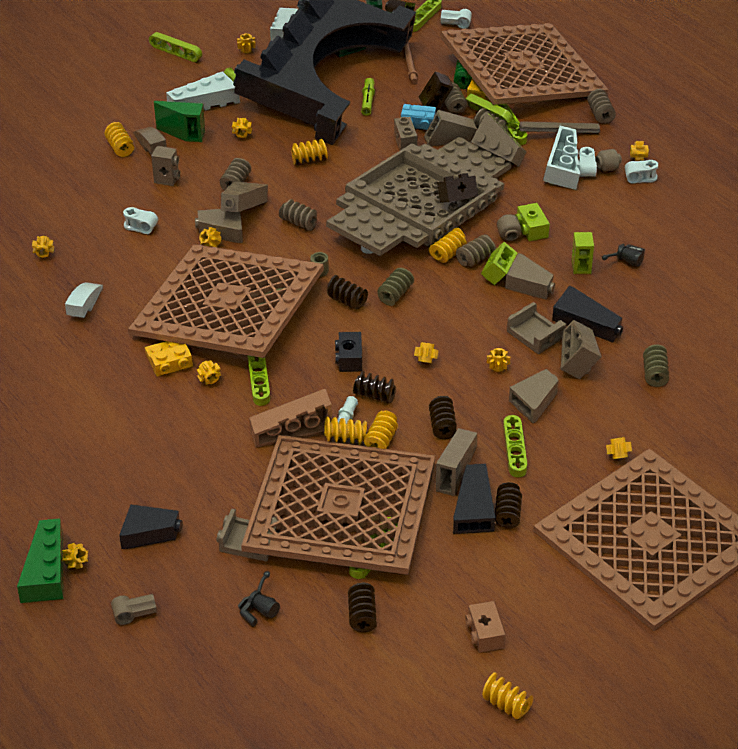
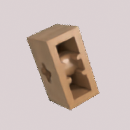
(485, 627)

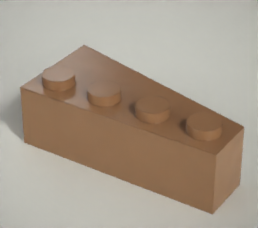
(298, 419)

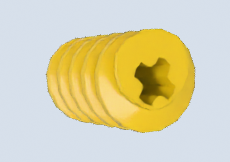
(119, 139)
(309, 150)
(447, 246)
(345, 430)
(381, 430)
(505, 697)

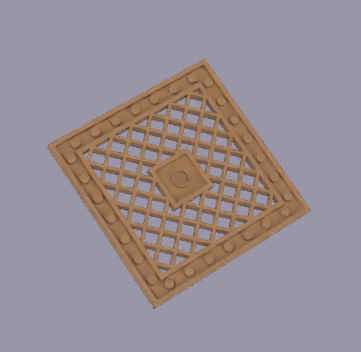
(522, 63)
(227, 296)
(340, 504)
(649, 536)

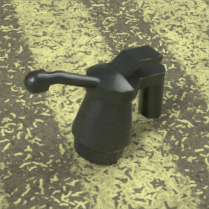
(631, 254)
(264, 604)

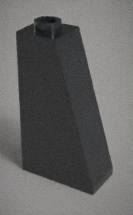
(583, 309)
(474, 505)

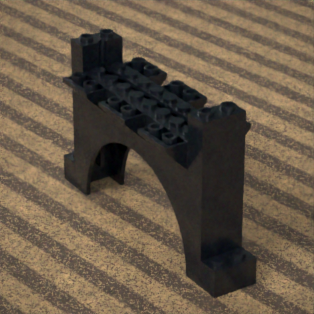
(316, 30)

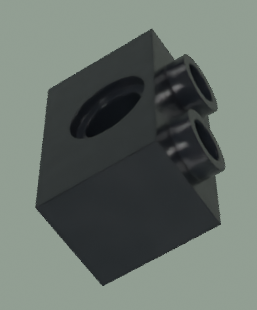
(350, 351)

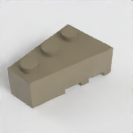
(497, 140)
(578, 349)

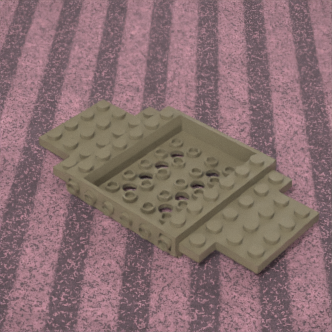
(383, 220)

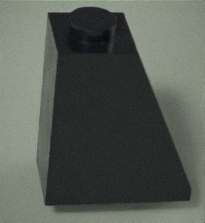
(149, 526)

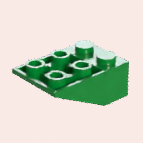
(180, 119)

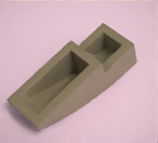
(150, 138)

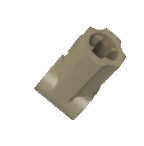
(126, 609)

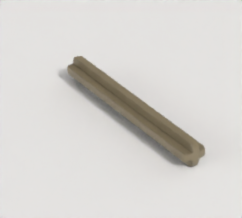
(554, 127)

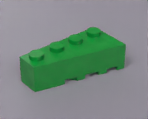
(43, 567)

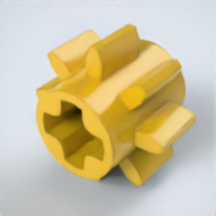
(246, 43)
(241, 127)
(639, 151)
(210, 237)
(43, 246)
(426, 352)
(498, 359)
(208, 372)
(619, 448)
(75, 556)

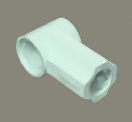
(456, 18)

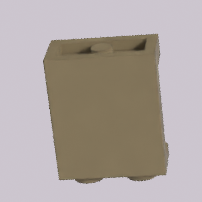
(534, 329)
(233, 533)

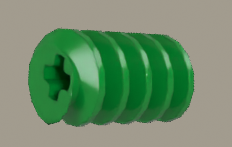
(461, 76)

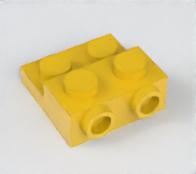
(168, 357)

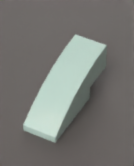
(82, 299)

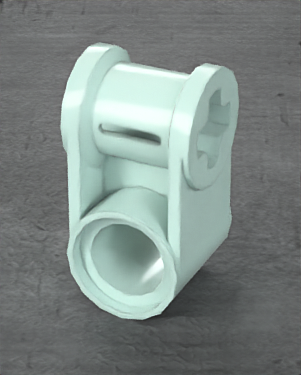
(587, 162)
(640, 171)
(140, 221)

